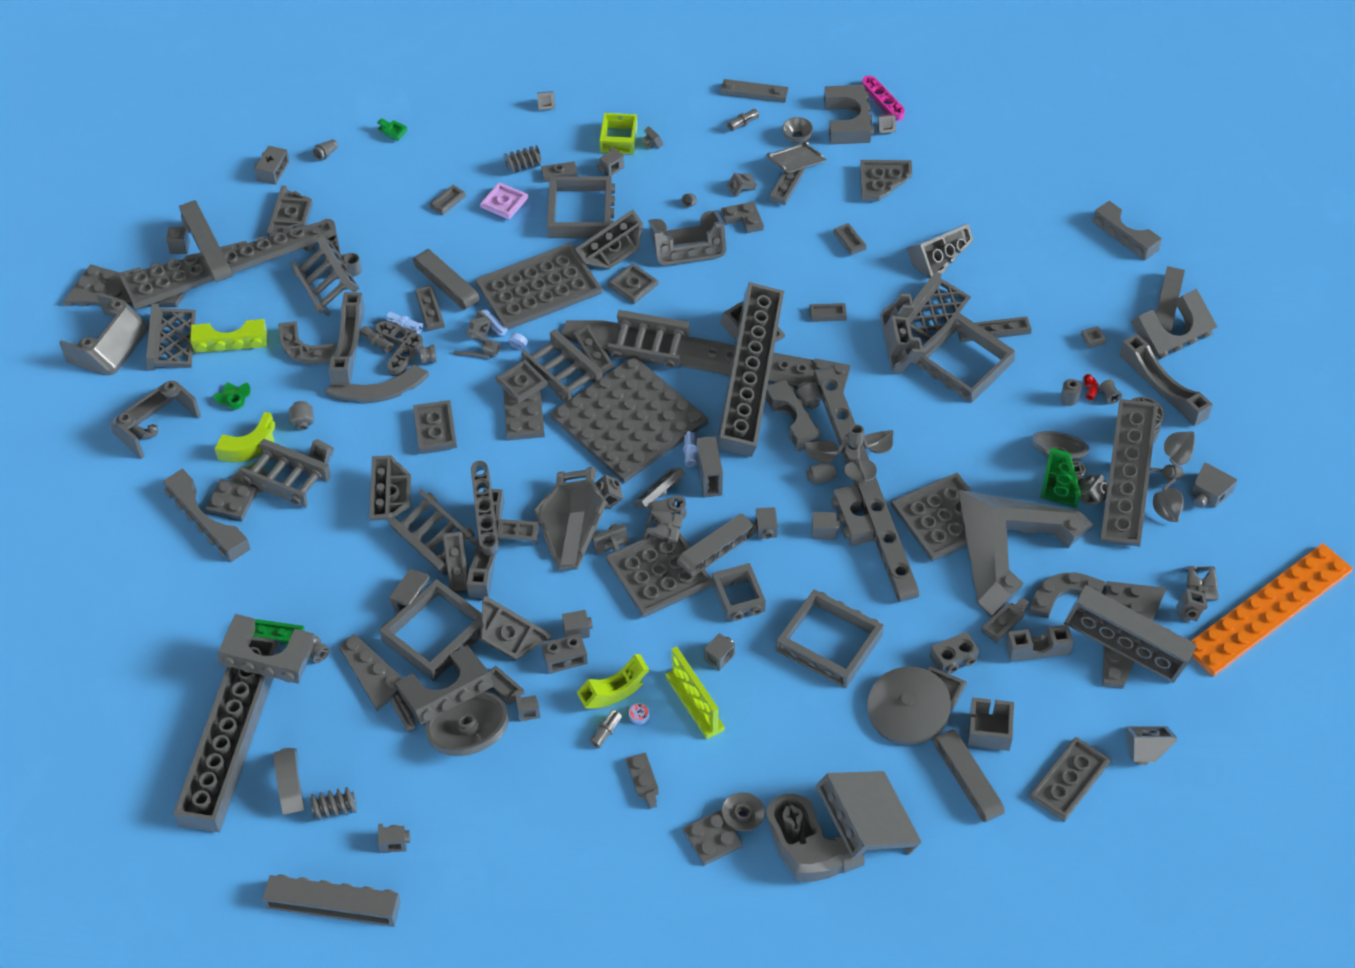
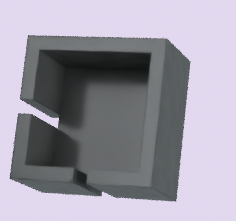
(993, 729)

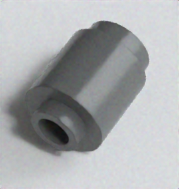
(1071, 392)
(821, 473)

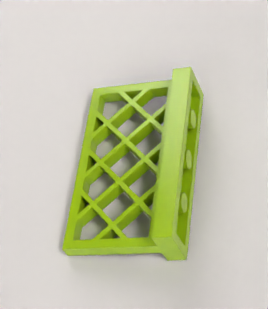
(694, 695)

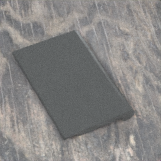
(796, 157)

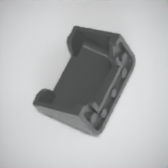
(689, 243)

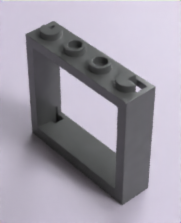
(579, 183)
(982, 338)
(442, 660)
(815, 661)

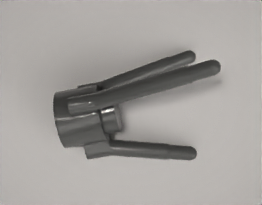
(489, 346)

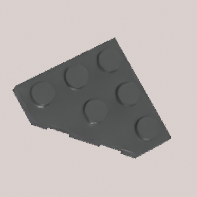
(882, 177)

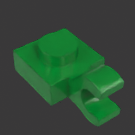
(393, 130)

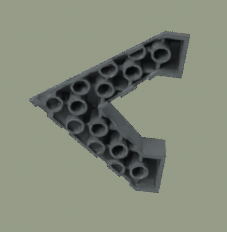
(986, 529)

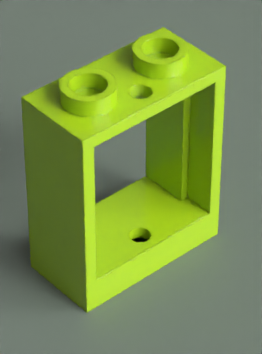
(622, 144)

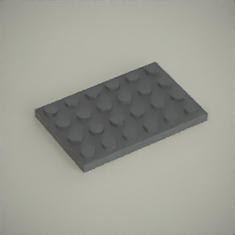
(538, 286)

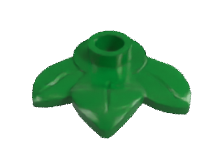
(233, 396)

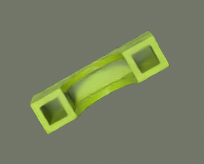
(250, 335)

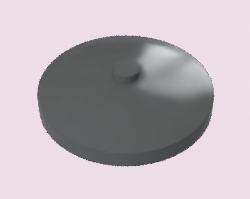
(909, 705)
(468, 726)

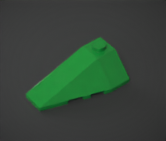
(1060, 479)

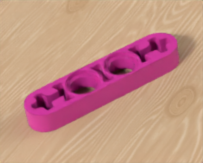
(885, 97)

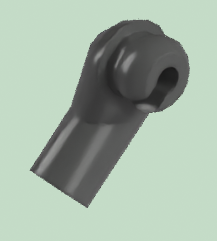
(144, 433)

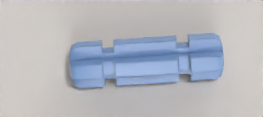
(495, 324)

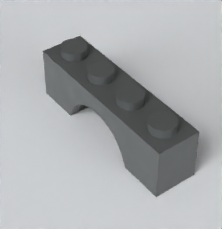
(1141, 242)
(782, 399)

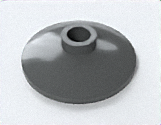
(743, 804)

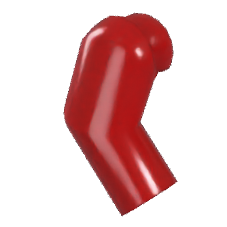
(1092, 386)

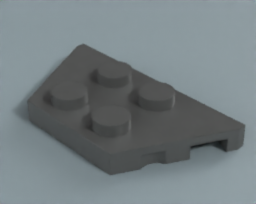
(289, 212)
(509, 631)

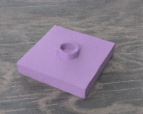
(504, 201)

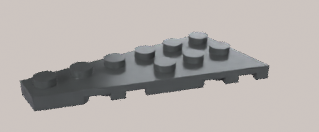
(1142, 600)

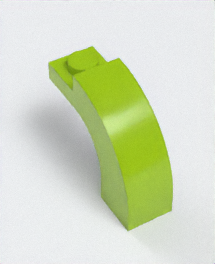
(248, 446)
(616, 688)

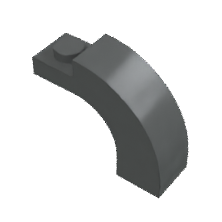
(288, 780)

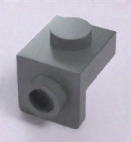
(741, 181)

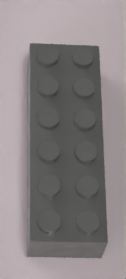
(1130, 634)

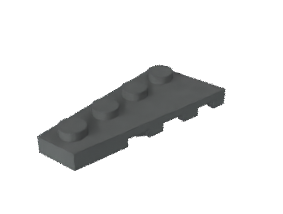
(371, 671)

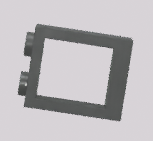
(733, 577)

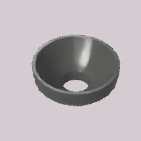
(797, 126)

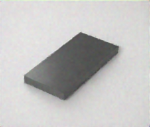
(1070, 779)

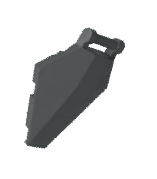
(571, 517)

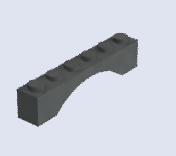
(351, 319)
(1189, 403)
(227, 538)
(482, 566)

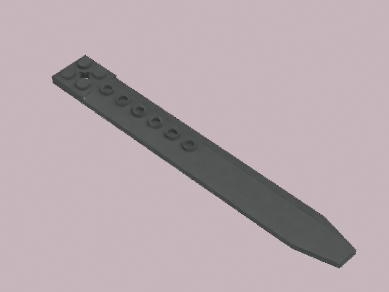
(708, 354)

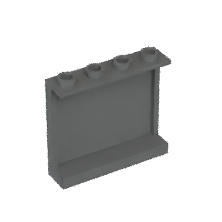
(867, 812)

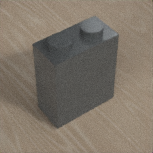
(709, 467)

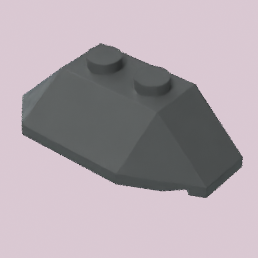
(613, 242)
(389, 488)

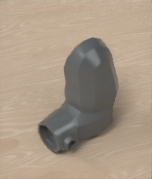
(802, 842)

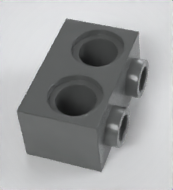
(952, 649)

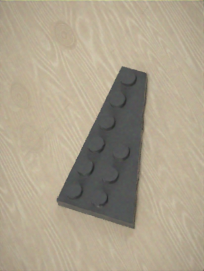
(108, 282)

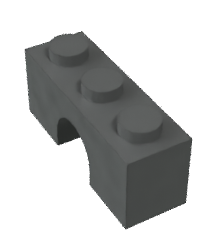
(855, 528)
(1054, 642)

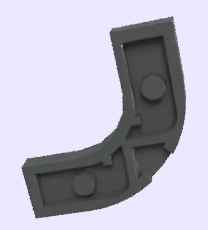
(302, 352)
(1059, 585)

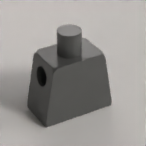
(1212, 486)

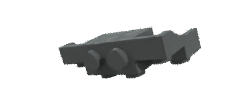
(900, 344)

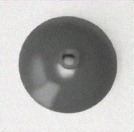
(1046, 440)

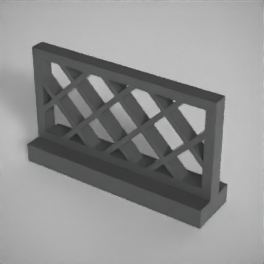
(924, 298)
(155, 338)

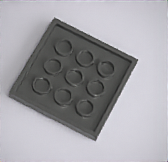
(935, 516)
(653, 576)

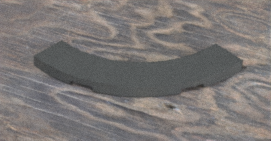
(379, 392)

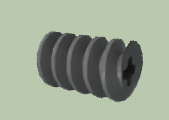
(522, 158)
(333, 803)

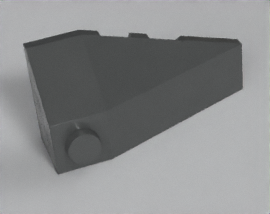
(939, 251)

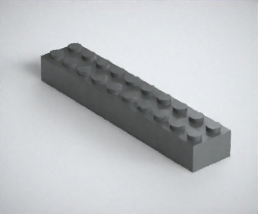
(750, 370)
(224, 744)

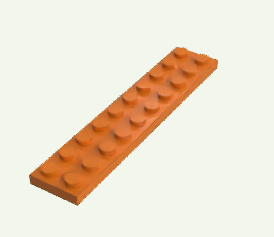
(1269, 609)

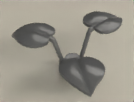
(1180, 449)
(861, 471)

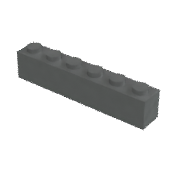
(332, 900)

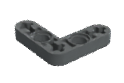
(405, 346)

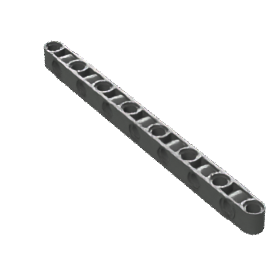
(870, 492)

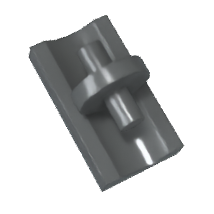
(610, 538)

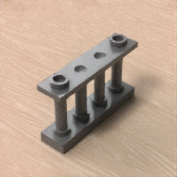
(340, 271)
(649, 323)
(568, 352)
(290, 458)
(414, 538)

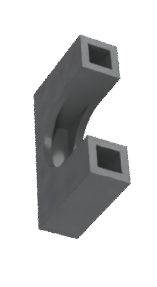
(853, 99)
(1197, 324)
(284, 666)
(429, 703)

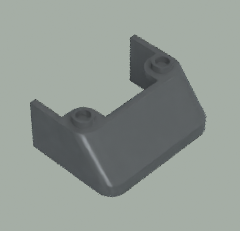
(114, 344)
(148, 406)

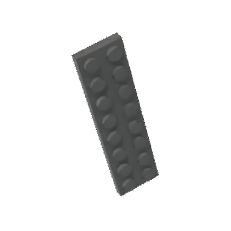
(1129, 472)

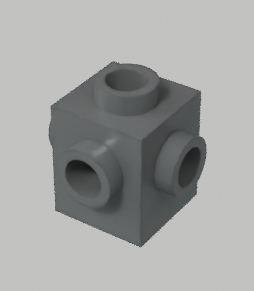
(610, 489)
(1093, 489)

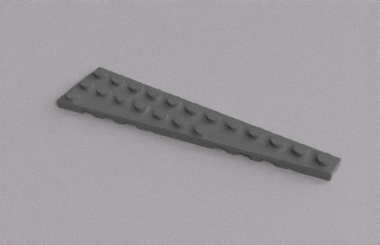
(177, 276)

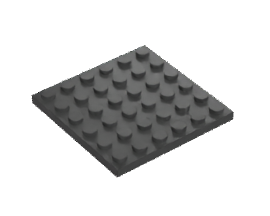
(628, 419)

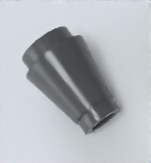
(324, 149)

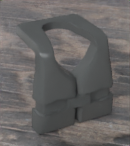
(668, 528)
(1207, 585)

